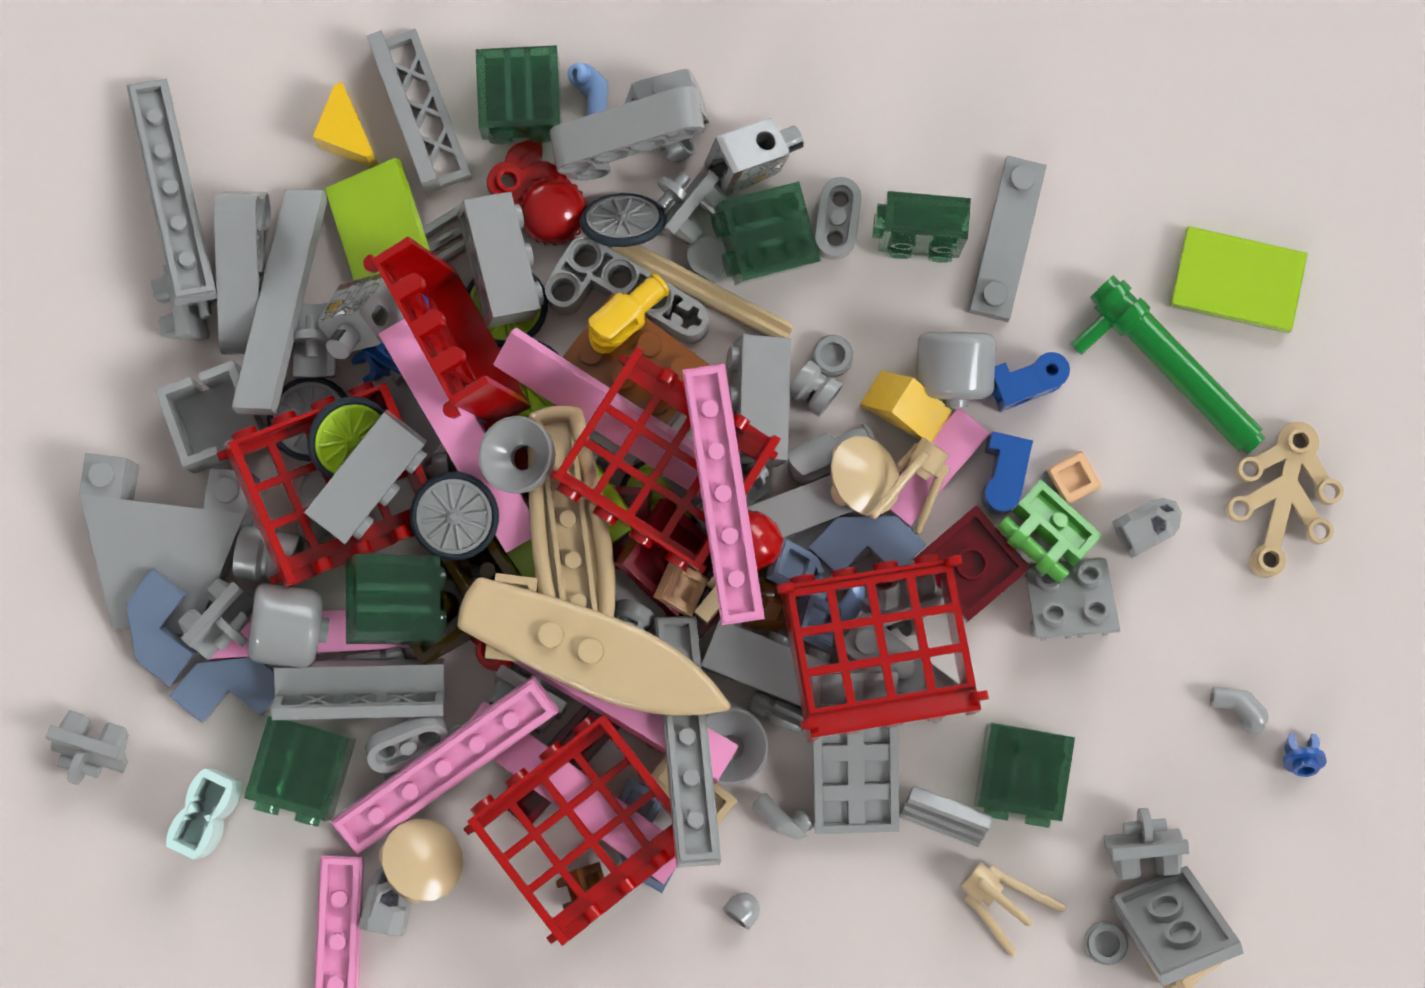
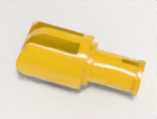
(624, 314)

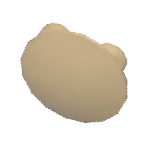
(862, 474)
(421, 860)

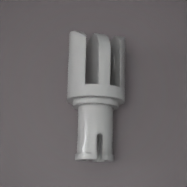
(813, 459)

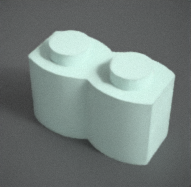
(207, 803)

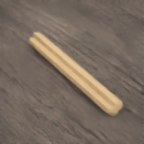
(708, 292)

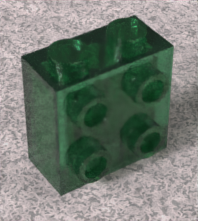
(518, 93)
(922, 225)
(765, 233)
(394, 599)
(299, 771)
(1024, 774)

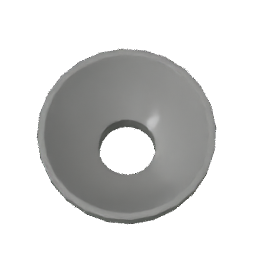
(499, 449)
(755, 740)

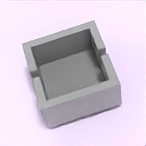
(205, 419)

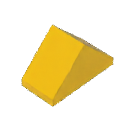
(341, 130)
(906, 405)

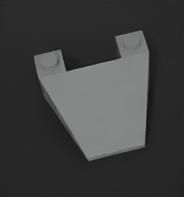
(178, 541)

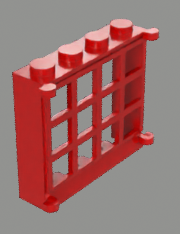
(449, 332)
(664, 386)
(334, 552)
(893, 709)
(621, 879)

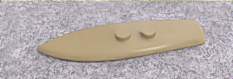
(567, 540)
(588, 650)

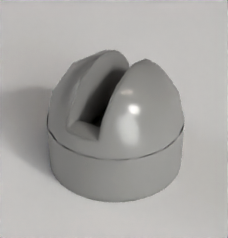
(679, 150)
(438, 464)
(743, 909)

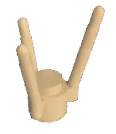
(923, 460)
(985, 886)

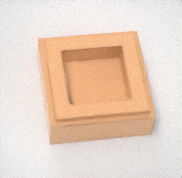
(1073, 477)
(681, 589)

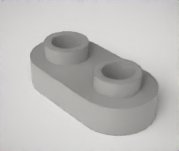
(837, 219)
(403, 743)

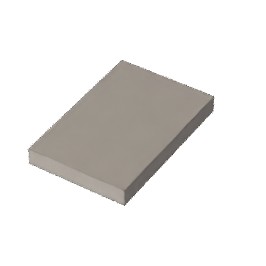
(1176, 926)

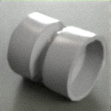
(252, 558)

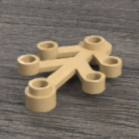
(1285, 492)

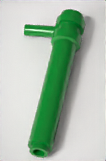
(1132, 317)

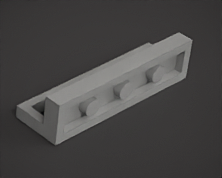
(405, 116)
(359, 690)

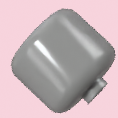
(956, 366)
(286, 626)

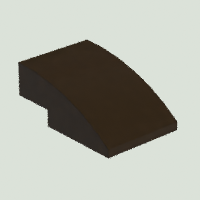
(459, 578)

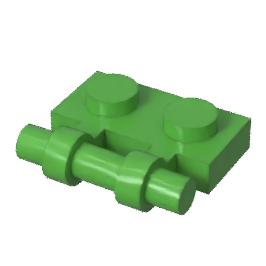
(1056, 524)

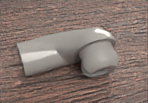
(1247, 706)
(779, 821)

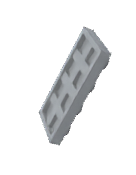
(858, 771)

